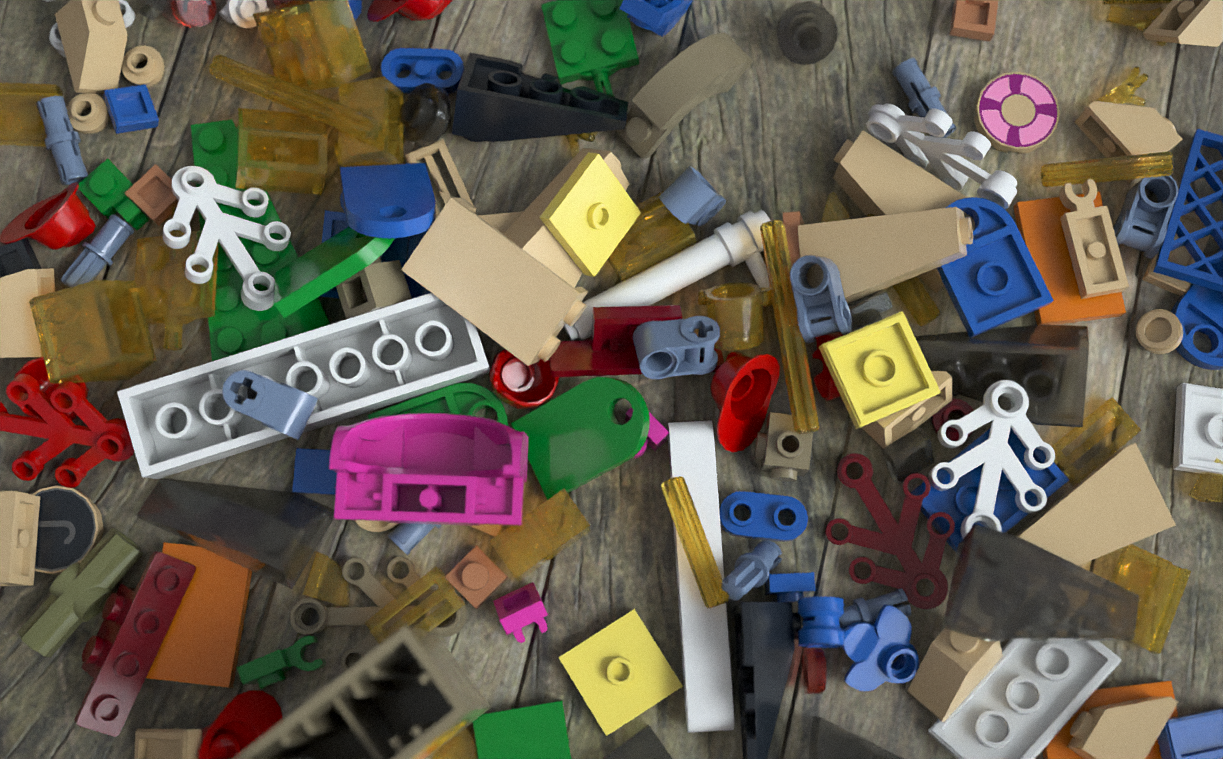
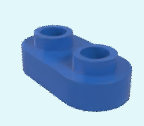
(424, 68)
(763, 517)

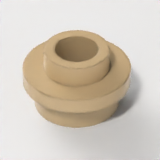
(148, 75)
(95, 120)

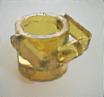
(737, 312)

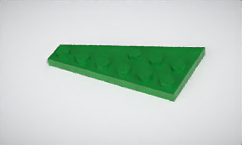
(235, 325)

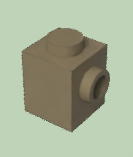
(373, 288)
(782, 449)

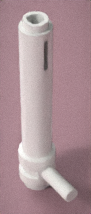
(726, 246)

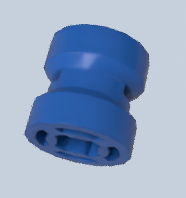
(821, 622)

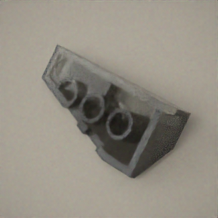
(1042, 359)
(249, 526)
(1025, 592)

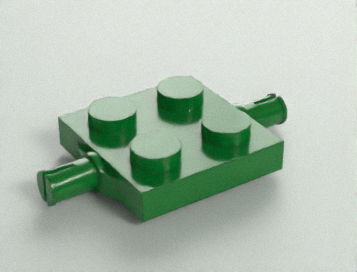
(589, 40)

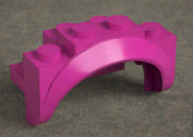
(430, 470)

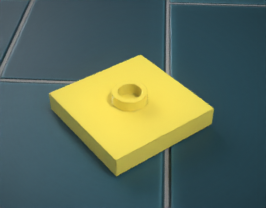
(590, 214)
(879, 370)
(620, 672)

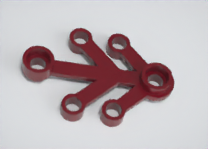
(895, 537)

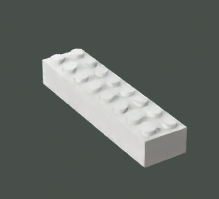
(345, 365)

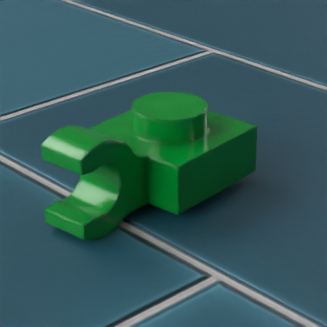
(106, 191)
(270, 668)

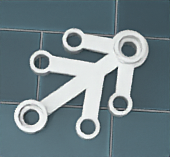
(892, 126)
(224, 229)
(995, 454)

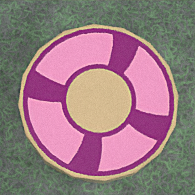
(1016, 112)

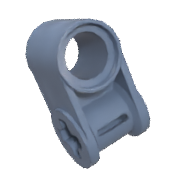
(692, 198)
(1144, 222)
(821, 301)
(674, 347)
(275, 405)

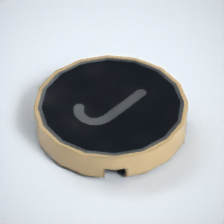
(66, 528)

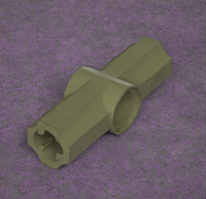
(80, 593)

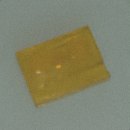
(19, 114)
(650, 239)
(1159, 592)

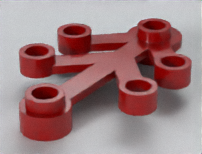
(62, 431)

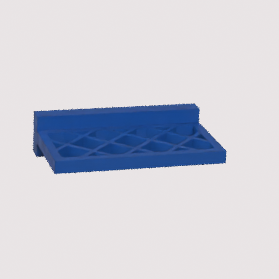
(1208, 276)

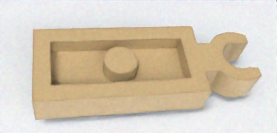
(1092, 243)

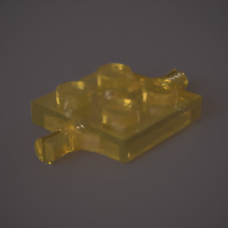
(166, 291)

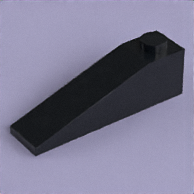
(506, 105)
(764, 658)

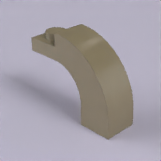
(677, 88)

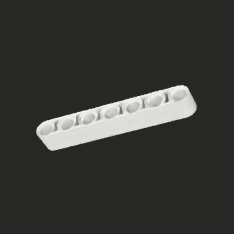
(701, 628)

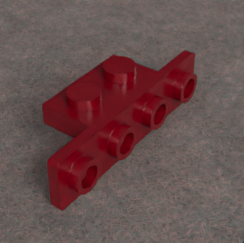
(611, 343)
(129, 642)

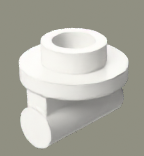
(241, 12)

